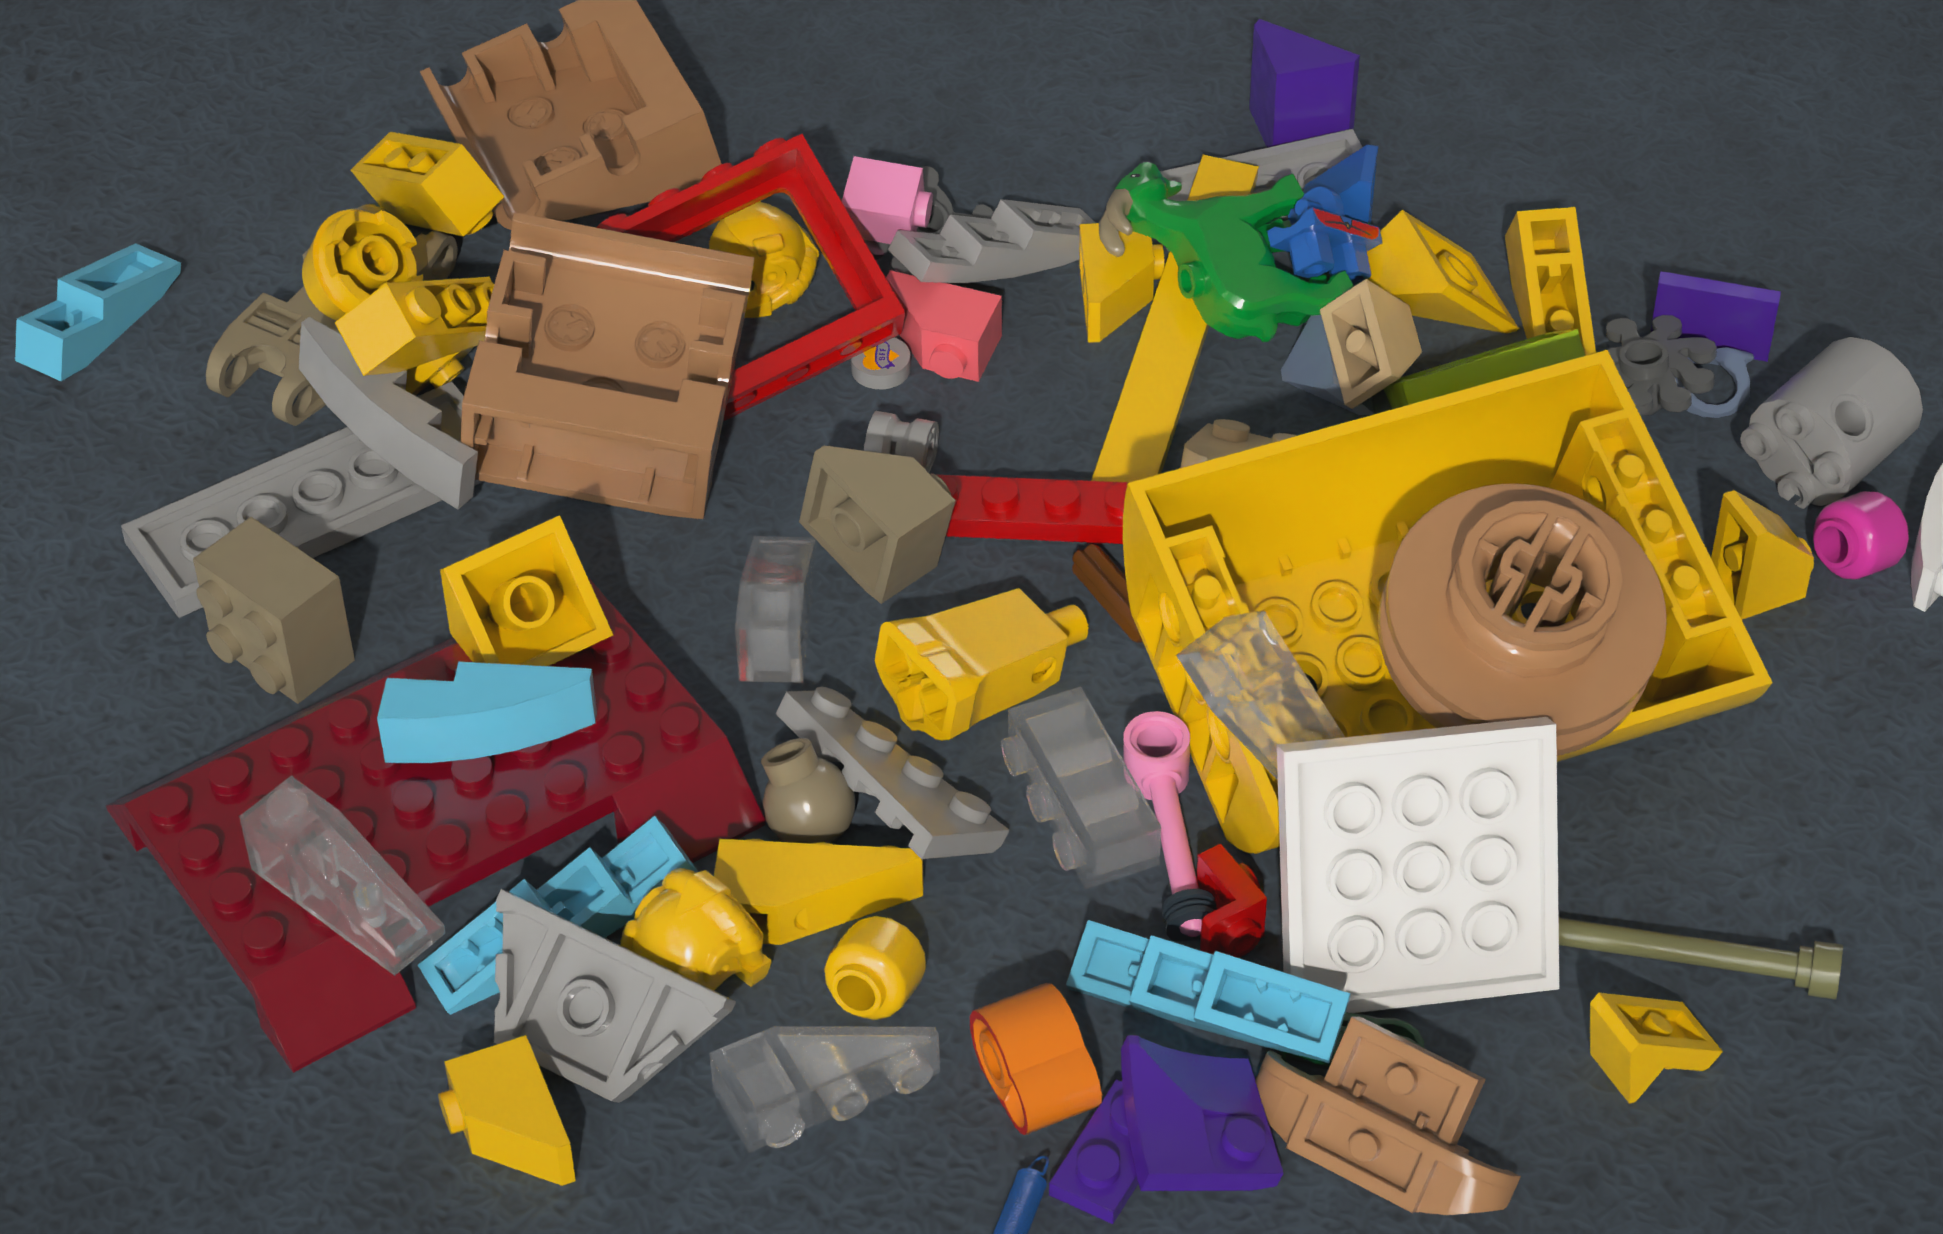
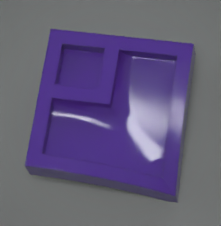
(1195, 1121)

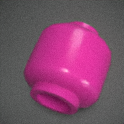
(1860, 535)

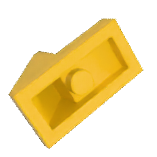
(1643, 1036)

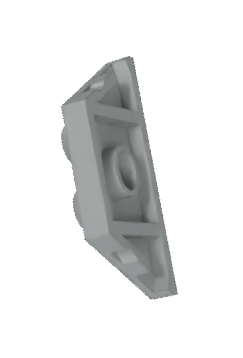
(593, 1004)

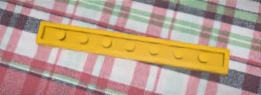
(1165, 353)

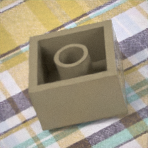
(273, 610)

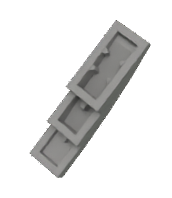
(1011, 244)
(387, 416)

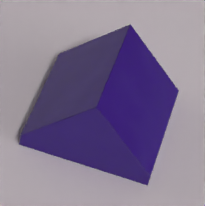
(1300, 85)
(1720, 311)

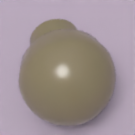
(805, 795)

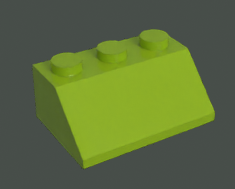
(1486, 367)

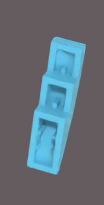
(588, 892)
(1209, 991)

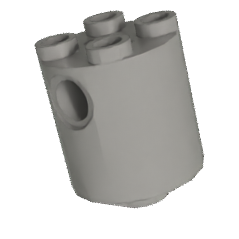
(1834, 421)

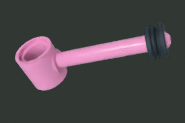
(1159, 762)

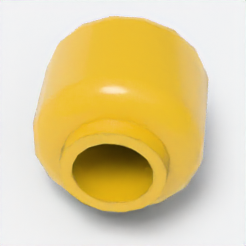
(875, 968)

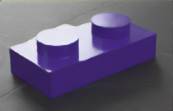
(1100, 1166)

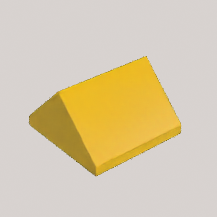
(523, 600)

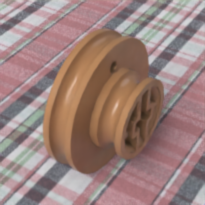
(1473, 664)

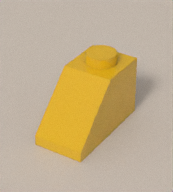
(1115, 285)
(1759, 557)
(507, 1111)

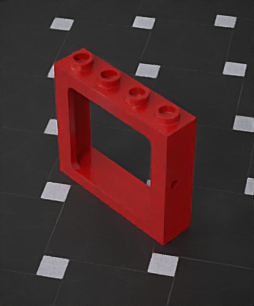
(791, 170)

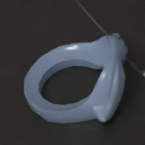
(1734, 362)

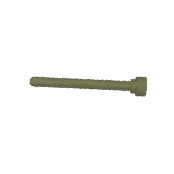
(1811, 967)

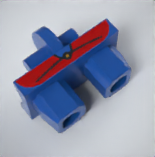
(1326, 238)

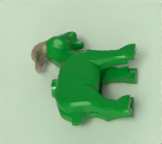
(1221, 251)

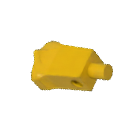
(974, 660)

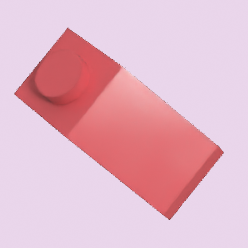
(948, 325)

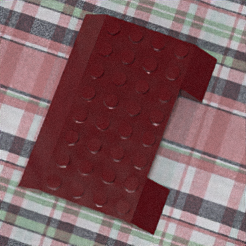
(427, 820)

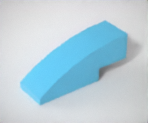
(92, 310)
(483, 711)

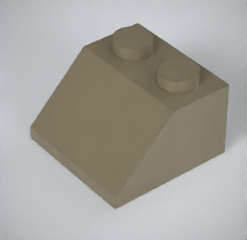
(877, 516)

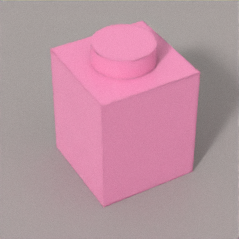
(886, 198)

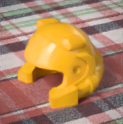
(781, 251)
(697, 931)

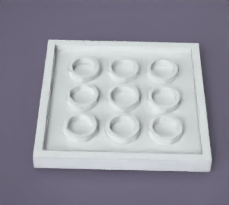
(1422, 863)

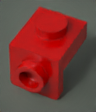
(1239, 900)

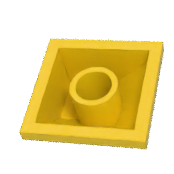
(1435, 277)

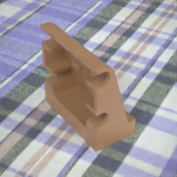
(578, 118)
(606, 366)

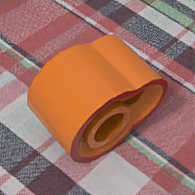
(1035, 1058)

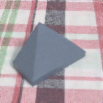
(1313, 369)

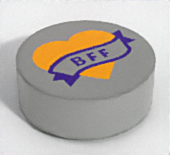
(882, 365)

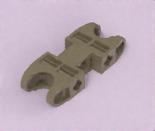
(270, 335)

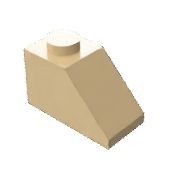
(1369, 340)

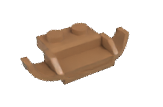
(1387, 1122)

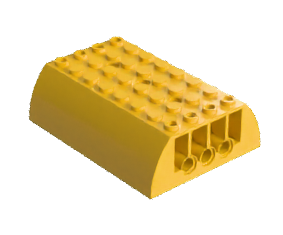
(1315, 532)

